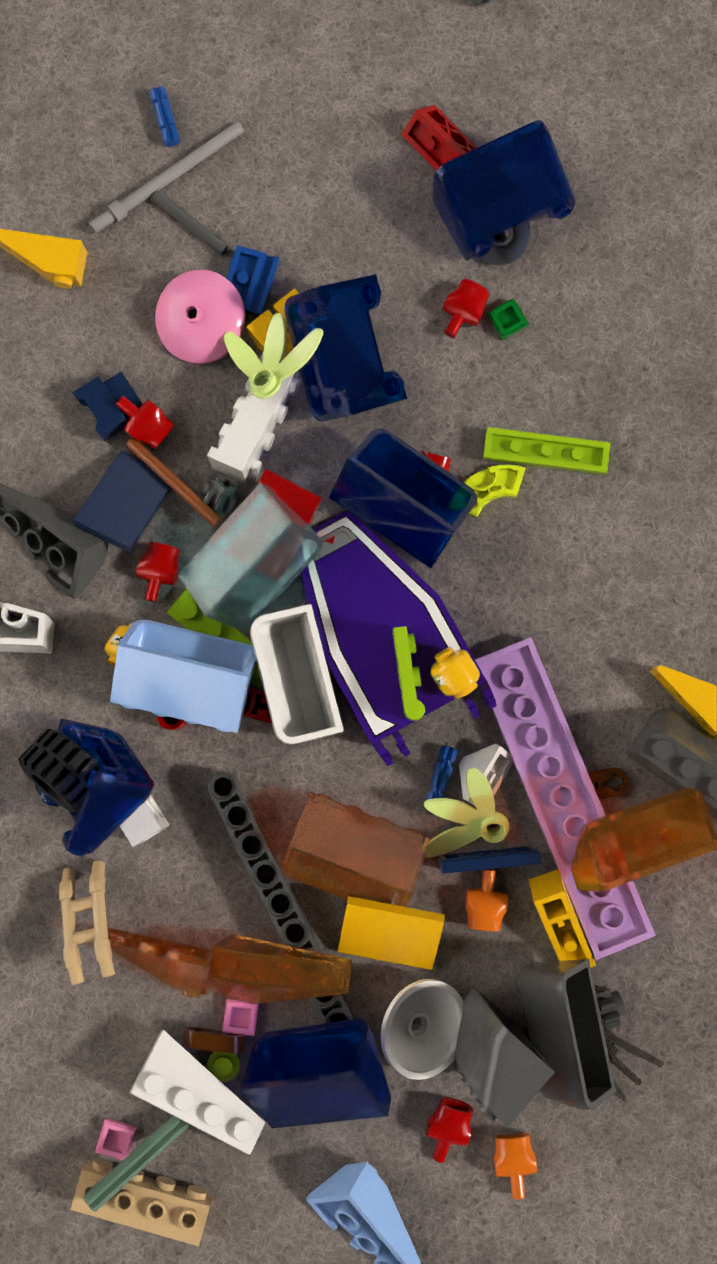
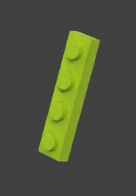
(546, 451)
(191, 617)

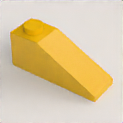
(52, 257)
(693, 694)
(559, 917)

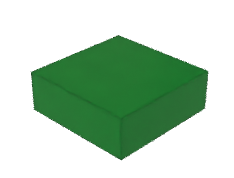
(507, 319)

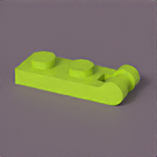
(408, 676)

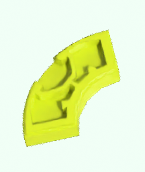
(495, 483)

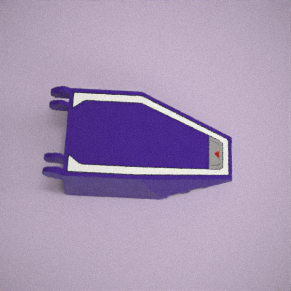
(357, 599)

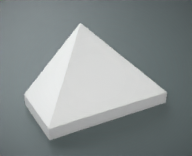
(491, 761)

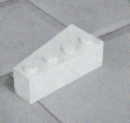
(25, 630)

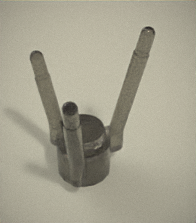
(611, 1040)

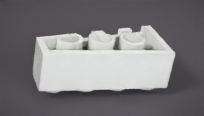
(251, 431)
(191, 1093)

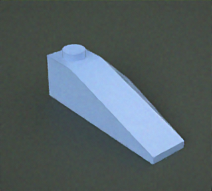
(365, 1209)

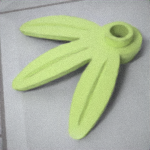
(267, 376)
(475, 819)

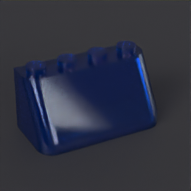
(403, 495)
(317, 1075)

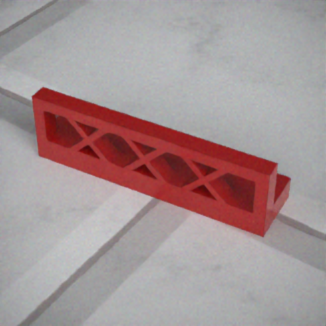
(436, 137)

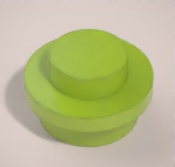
(223, 1065)

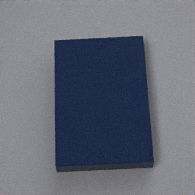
(123, 502)
(488, 859)

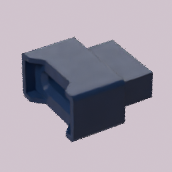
(102, 400)

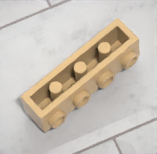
(148, 1204)

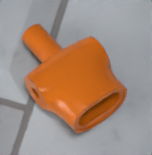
(485, 905)
(514, 1160)

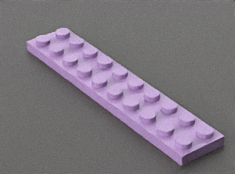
(558, 790)

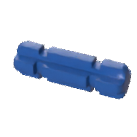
(164, 116)
(442, 772)

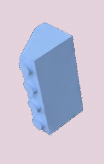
(183, 675)

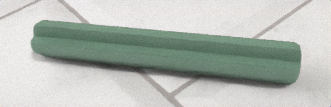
(134, 1163)

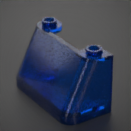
(501, 187)
(346, 368)
(111, 794)

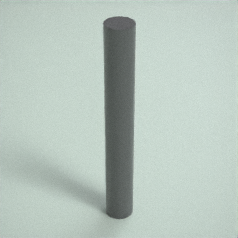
(189, 223)

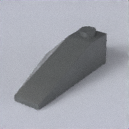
(50, 534)

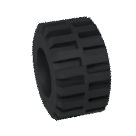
(59, 768)

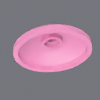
(218, 312)

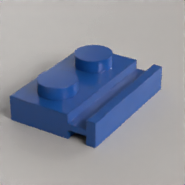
(253, 277)

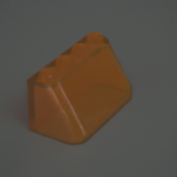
(642, 840)
(354, 853)

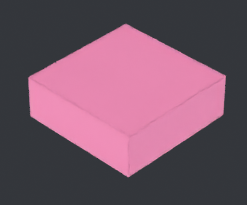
(240, 1017)
(116, 1139)

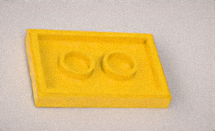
(391, 933)

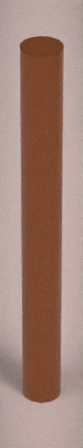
(174, 482)

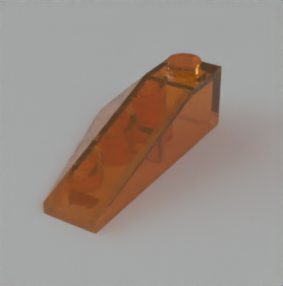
(172, 962)
(275, 972)

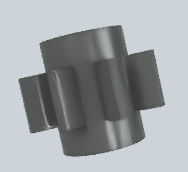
(221, 494)
(610, 1007)

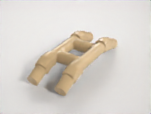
(98, 934)

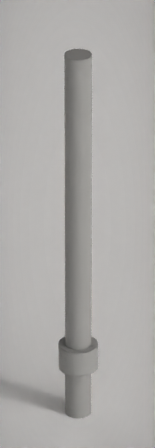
(118, 210)

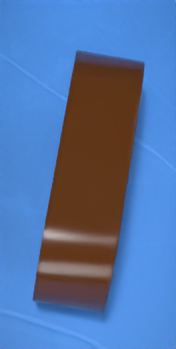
(604, 774)
(212, 1040)

